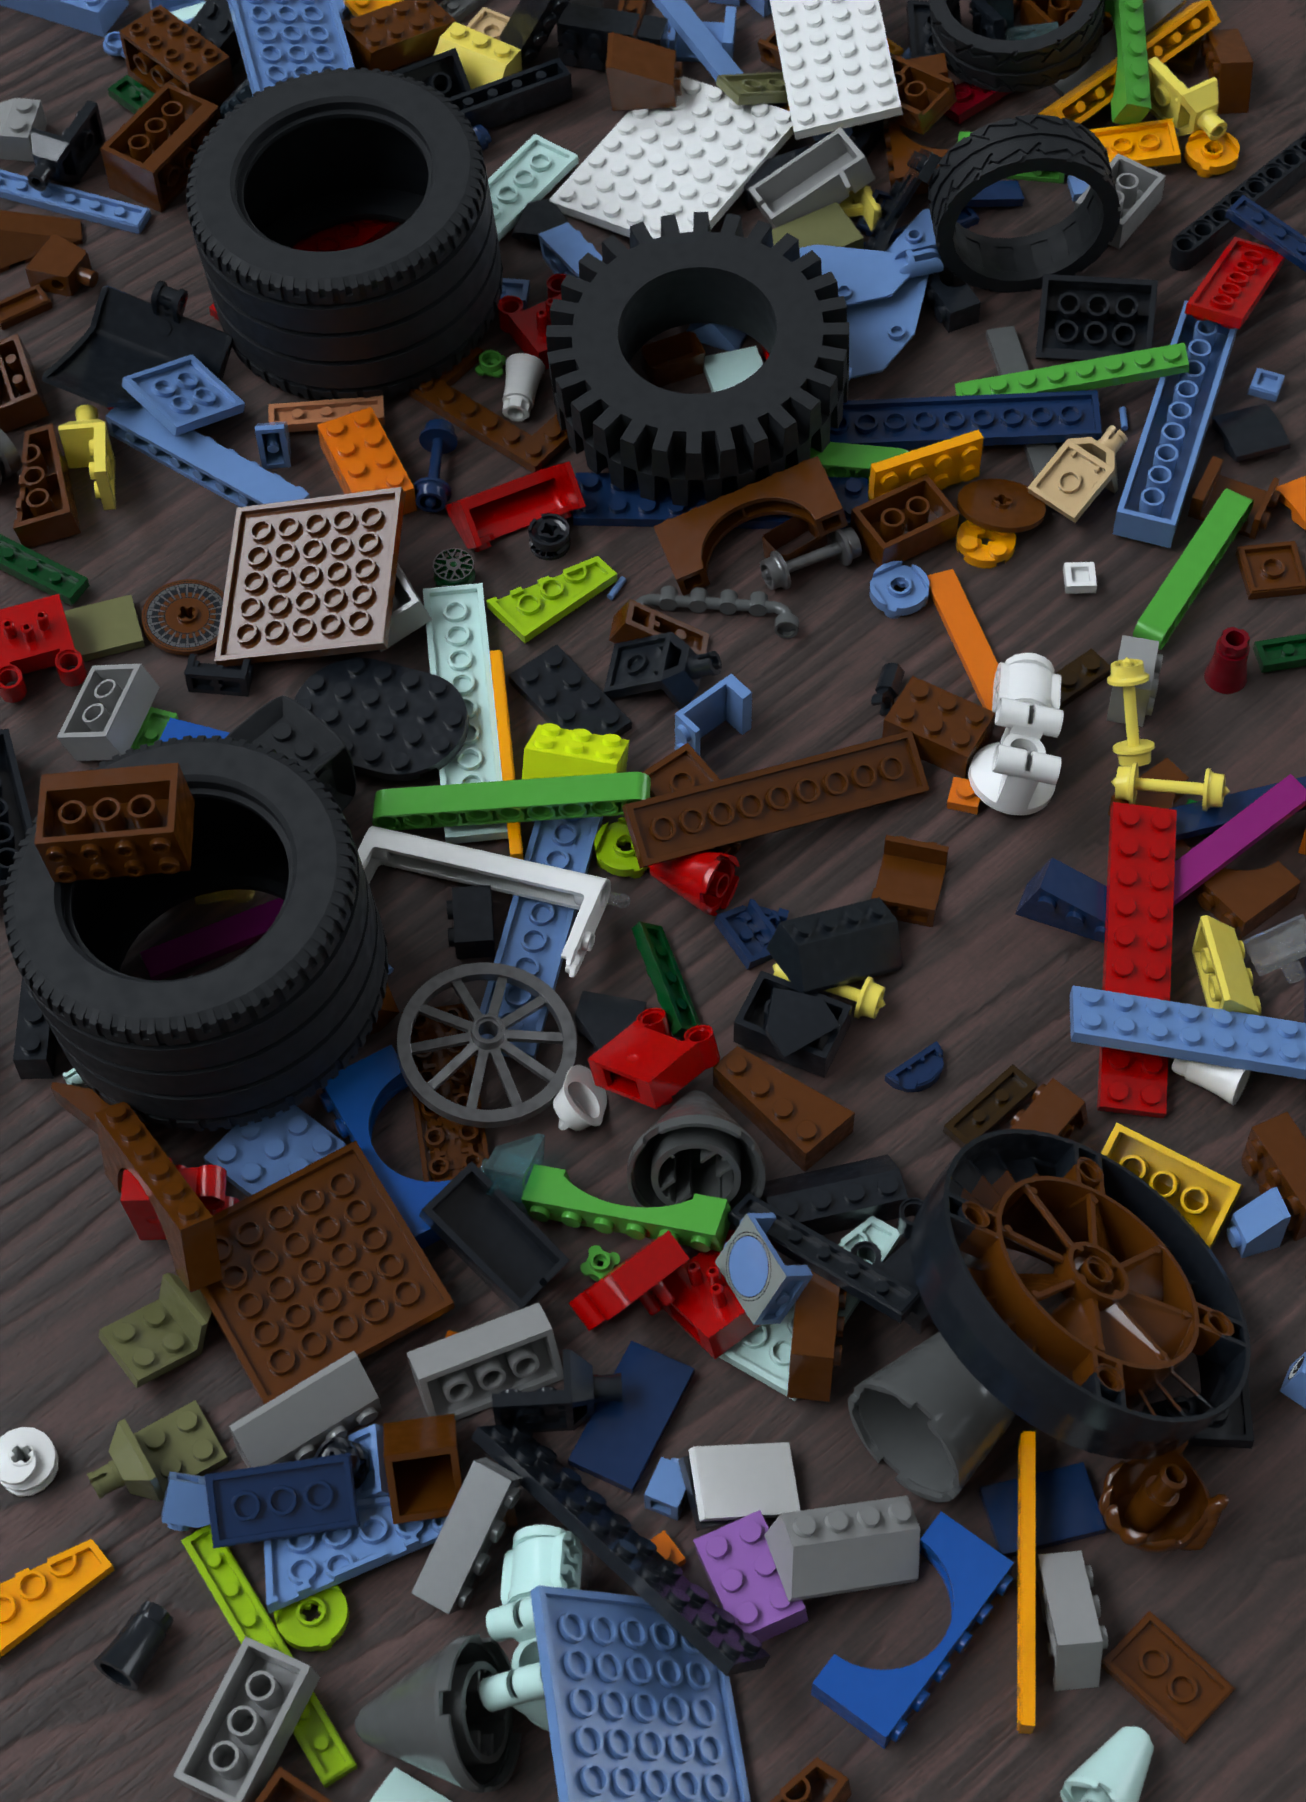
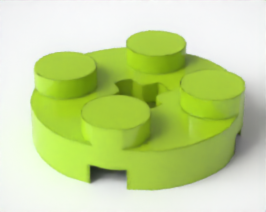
(610, 856)
(320, 1632)

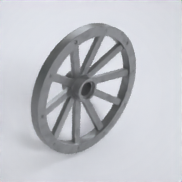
(485, 1048)

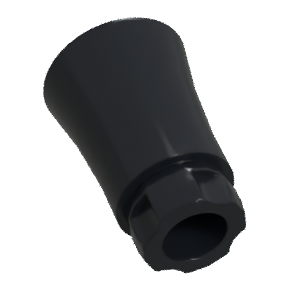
(135, 1646)

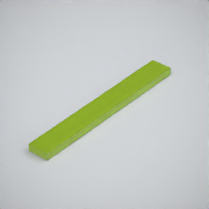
(249, 1618)

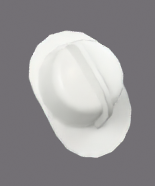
(580, 1100)

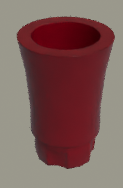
(1228, 665)

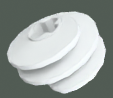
(42, 1464)

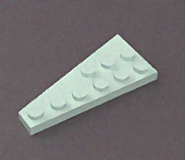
(768, 1348)

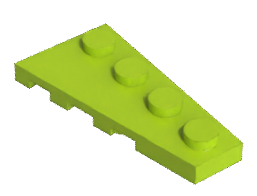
(538, 607)

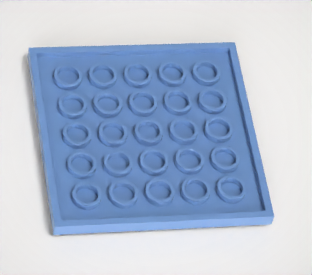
(633, 1704)

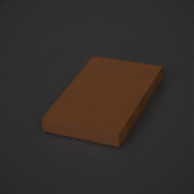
(1167, 1677)

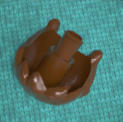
(1160, 1504)

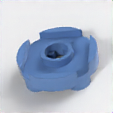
(899, 603)

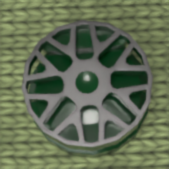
(462, 569)

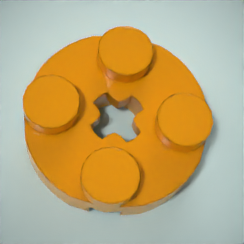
(1208, 163)
(982, 555)

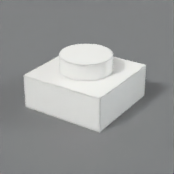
(1079, 577)

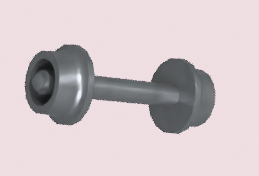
(777, 572)

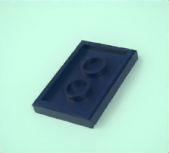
(1063, 1509)

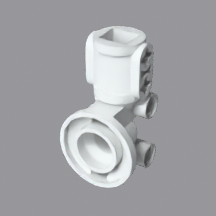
(1017, 772)

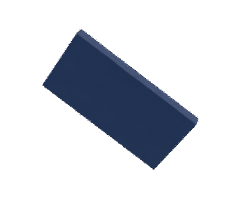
(626, 1433)
(282, 1500)

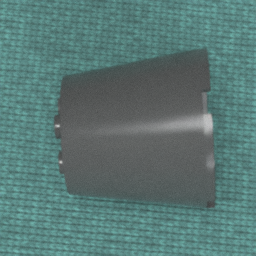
(928, 1419)

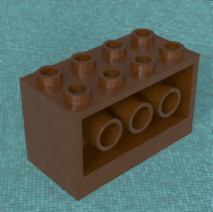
(167, 50)
(157, 146)
(115, 822)

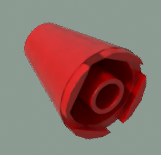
(701, 879)

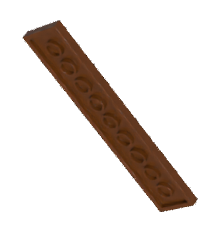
(774, 799)

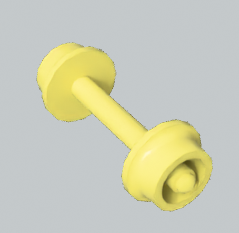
(1127, 674)
(1212, 790)
(868, 999)

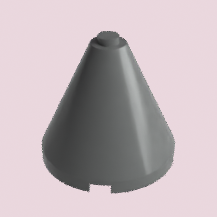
(694, 1151)
(439, 1721)

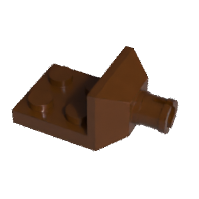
(681, 771)

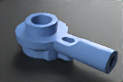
(112, 44)

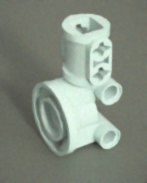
(539, 1557)

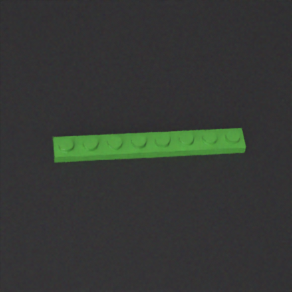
(1085, 374)

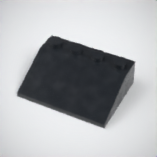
(1095, 316)

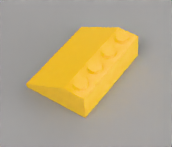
(1191, 1188)

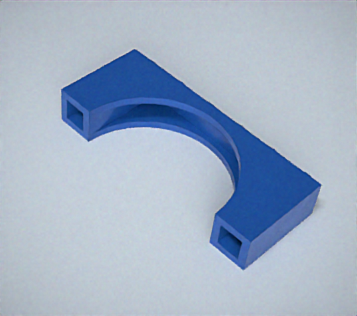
(356, 1101)
(883, 1699)

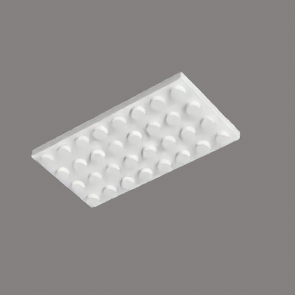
(834, 64)

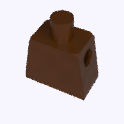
(61, 267)

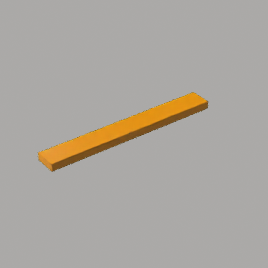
(505, 743)
(1026, 1583)

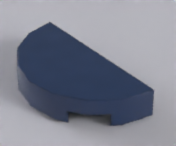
(919, 1071)

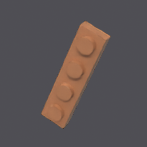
(308, 414)

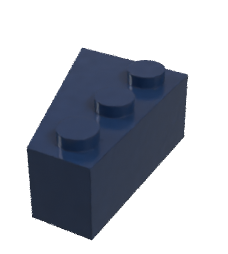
(1065, 901)

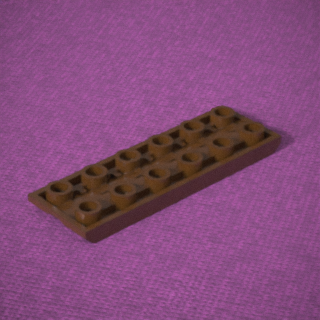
(444, 1144)

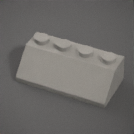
(484, 1360)
(308, 1415)
(845, 1548)

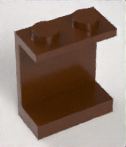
(1213, 485)
(911, 879)

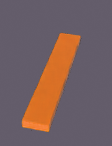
(965, 633)

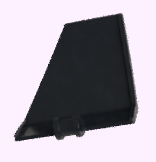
(133, 337)

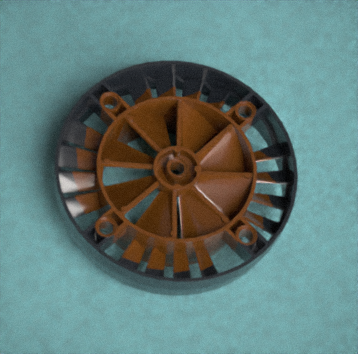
(1132, 1279)

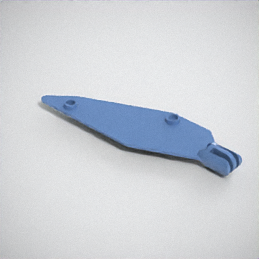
(874, 274)
(886, 325)

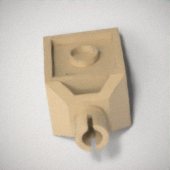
(1079, 473)

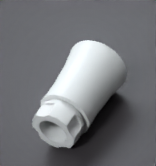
(521, 385)
(1220, 1080)

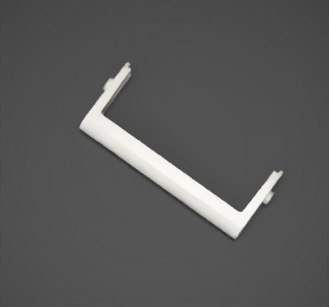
(503, 873)

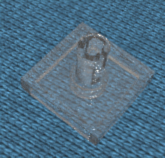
(1280, 948)

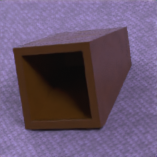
(641, 74)
(422, 1467)

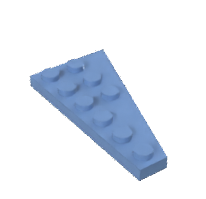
(320, 1560)

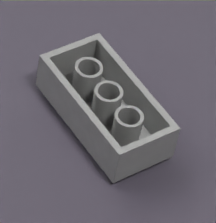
(247, 1724)

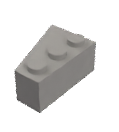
(1071, 1619)

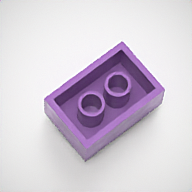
(747, 1578)

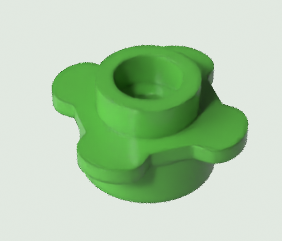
(491, 364)
(597, 1255)

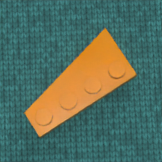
(48, 1589)

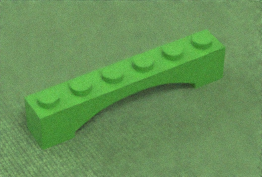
(1132, 87)
(693, 1223)

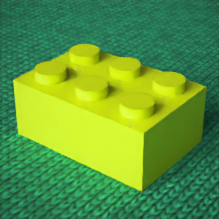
(572, 753)

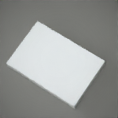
(742, 1480)

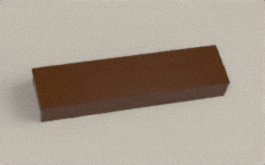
(922, 92)

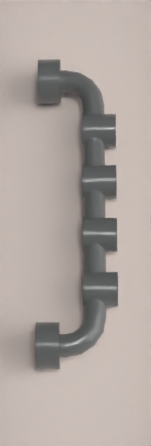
(785, 623)

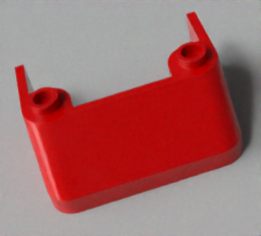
(515, 505)

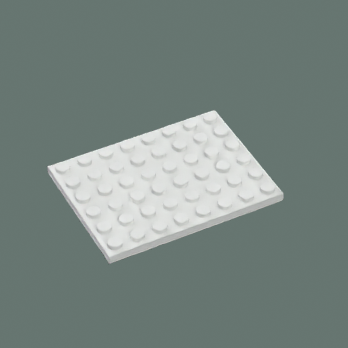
(674, 162)

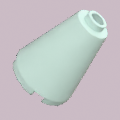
(1113, 1771)

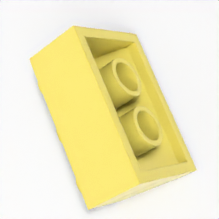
(480, 55)
(1222, 968)

